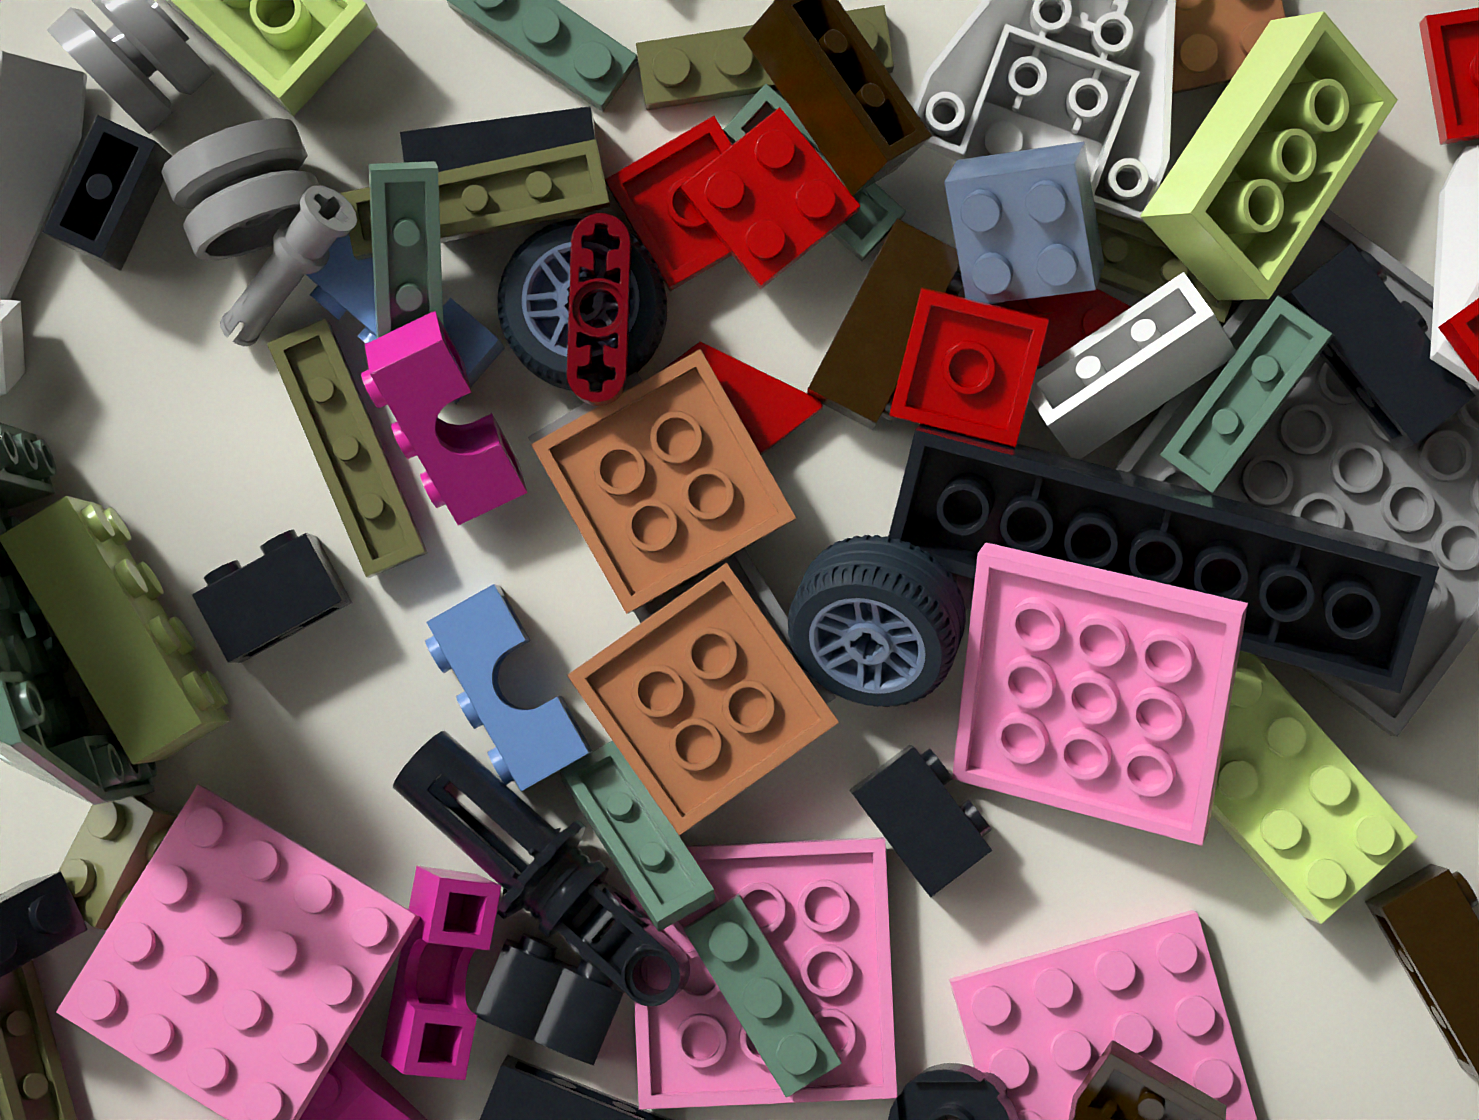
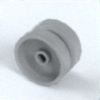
(130, 53)
(239, 186)

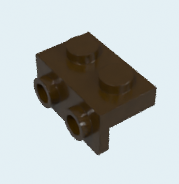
(1135, 1089)

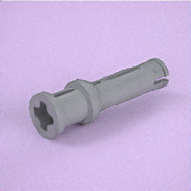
(299, 250)

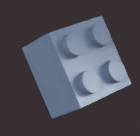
(1025, 224)

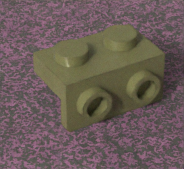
(112, 855)

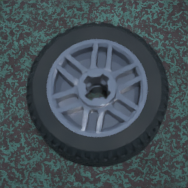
(536, 305)
(877, 621)

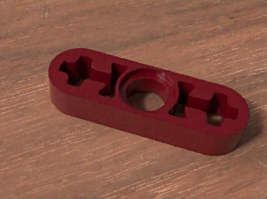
(584, 261)

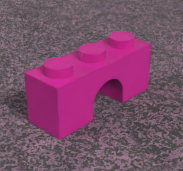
(417, 376)
(428, 1014)

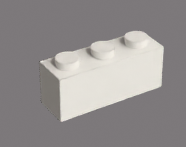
(1130, 367)

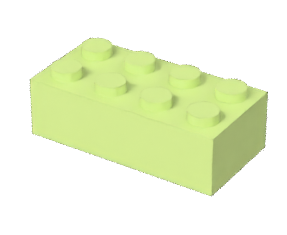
(283, 43)
(1270, 157)
(116, 628)
(1299, 799)

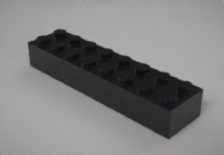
(1310, 587)

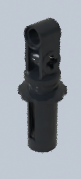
(557, 886)

